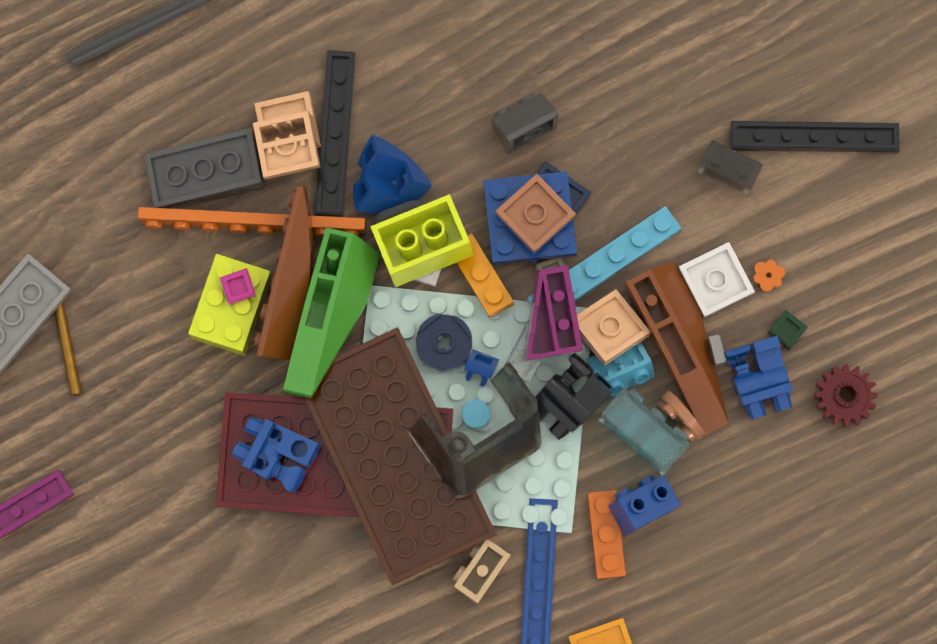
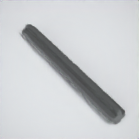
(132, 30)

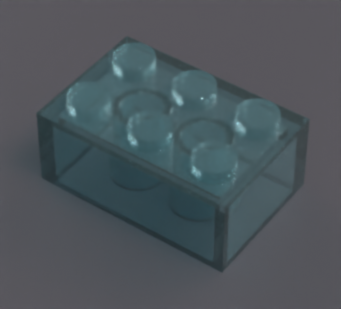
(644, 430)

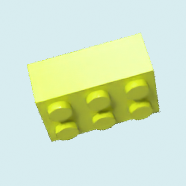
(422, 240)
(227, 325)

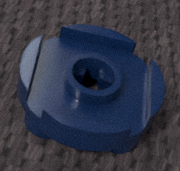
(444, 326)

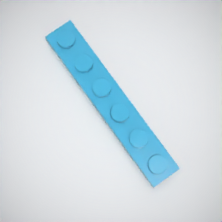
(622, 252)

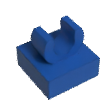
(482, 365)

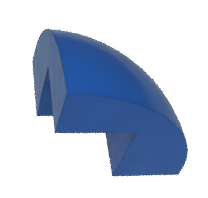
(387, 178)

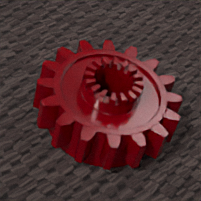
(856, 385)

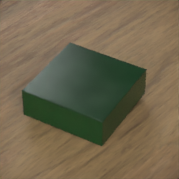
(788, 329)

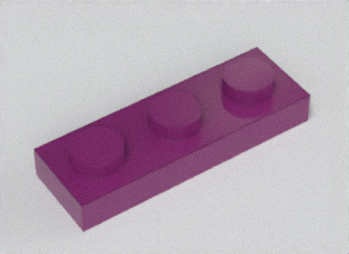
(33, 502)

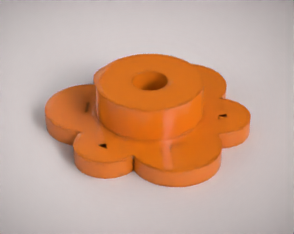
(776, 273)

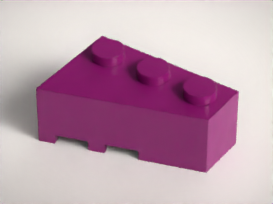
(553, 316)

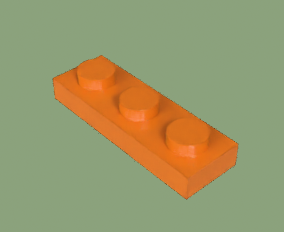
(605, 536)

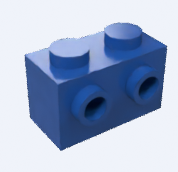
(644, 504)

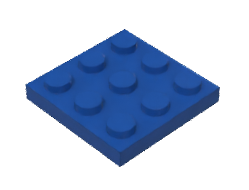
(504, 243)

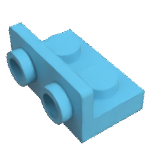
(625, 371)

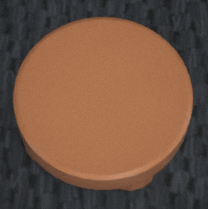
(675, 409)

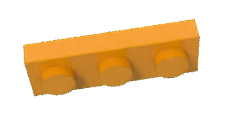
(485, 281)

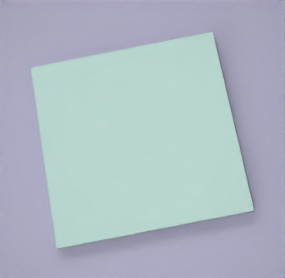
(554, 466)

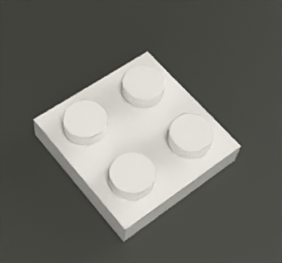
(716, 280)

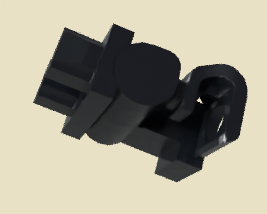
(568, 406)

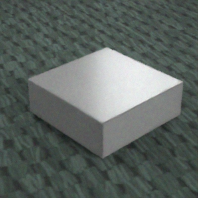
(716, 350)

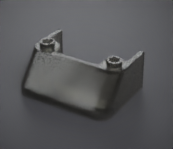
(469, 467)

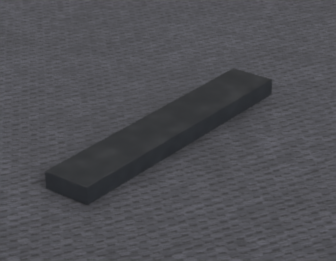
(335, 133)
(814, 136)

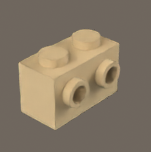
(482, 571)

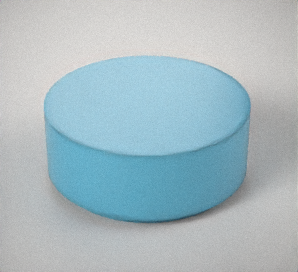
(476, 414)

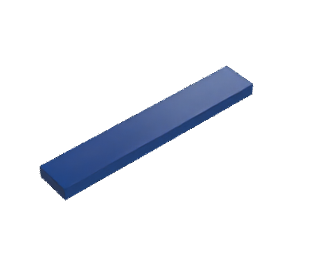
(538, 579)

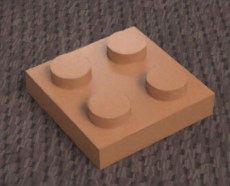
(535, 213)

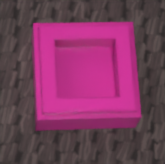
(238, 287)

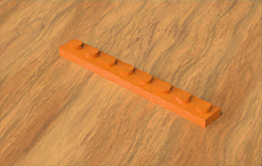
(240, 221)

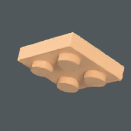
(611, 327)

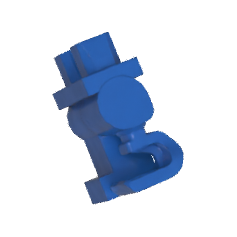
(767, 382)
(268, 449)

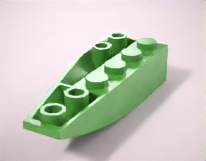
(331, 308)

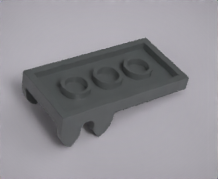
(205, 169)

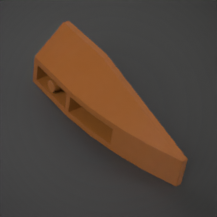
(289, 283)
(680, 339)

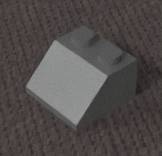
(525, 122)

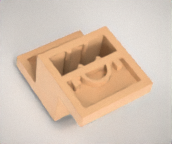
(287, 135)

